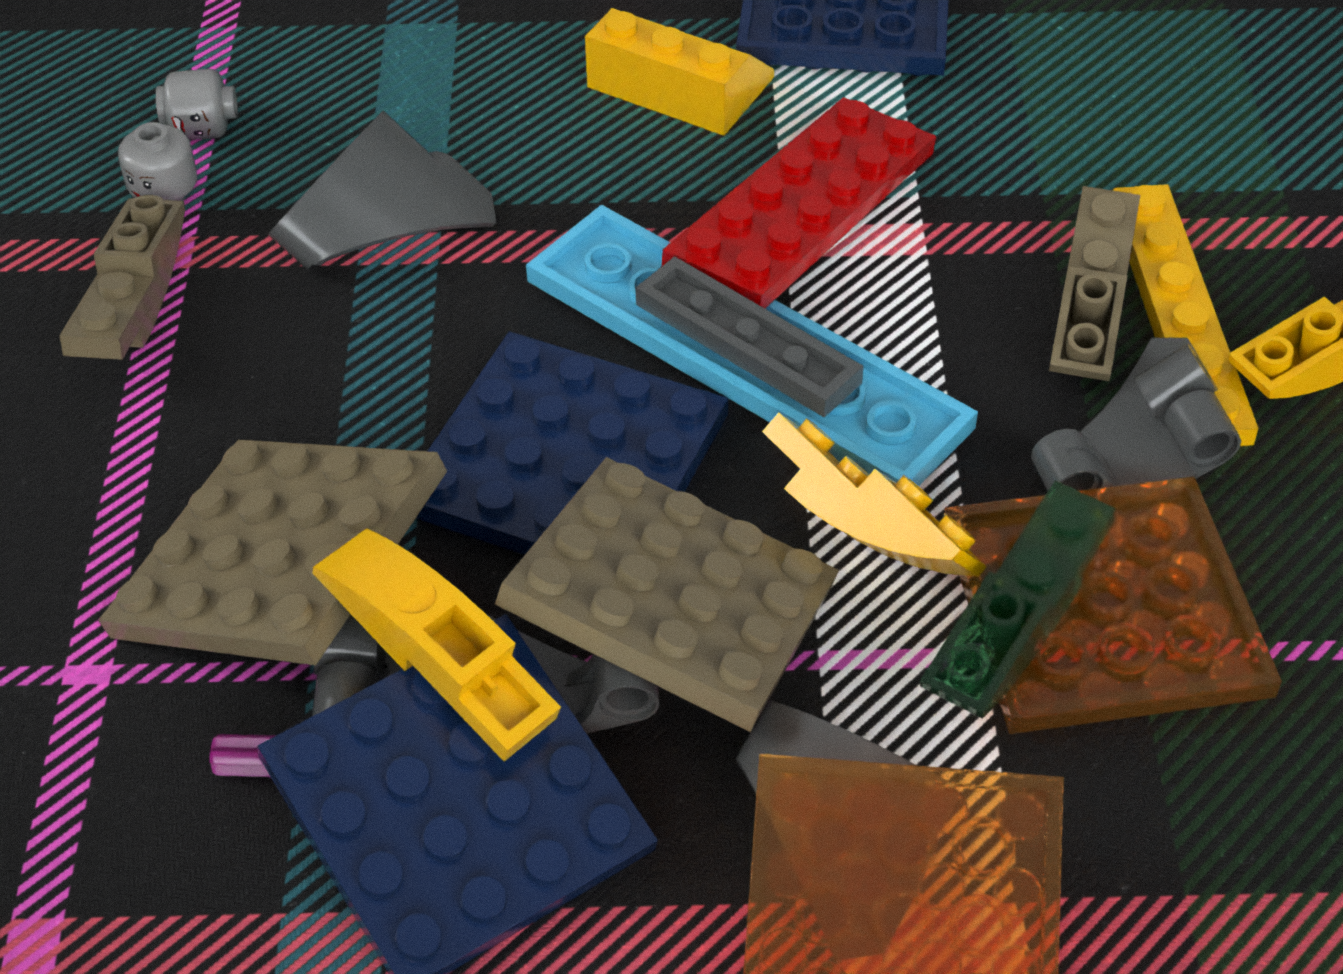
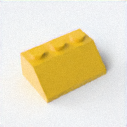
(672, 71)

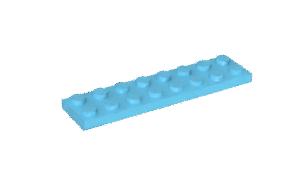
(882, 425)

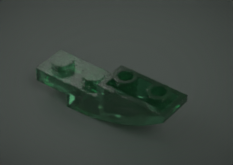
(1020, 602)

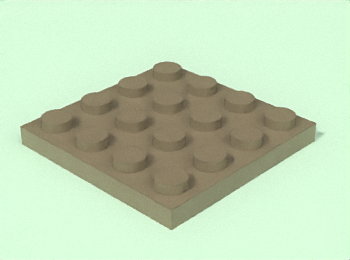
(245, 548)
(671, 591)

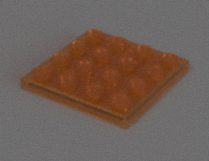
(1150, 626)
(903, 869)

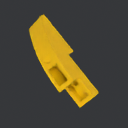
(1296, 354)
(871, 507)
(441, 634)

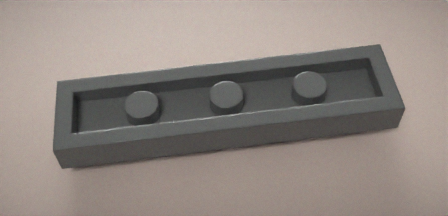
(750, 336)

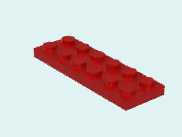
(802, 200)

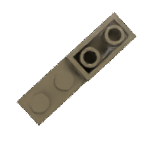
(130, 281)
(1095, 284)

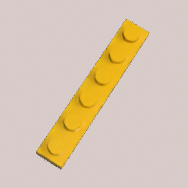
(1179, 298)

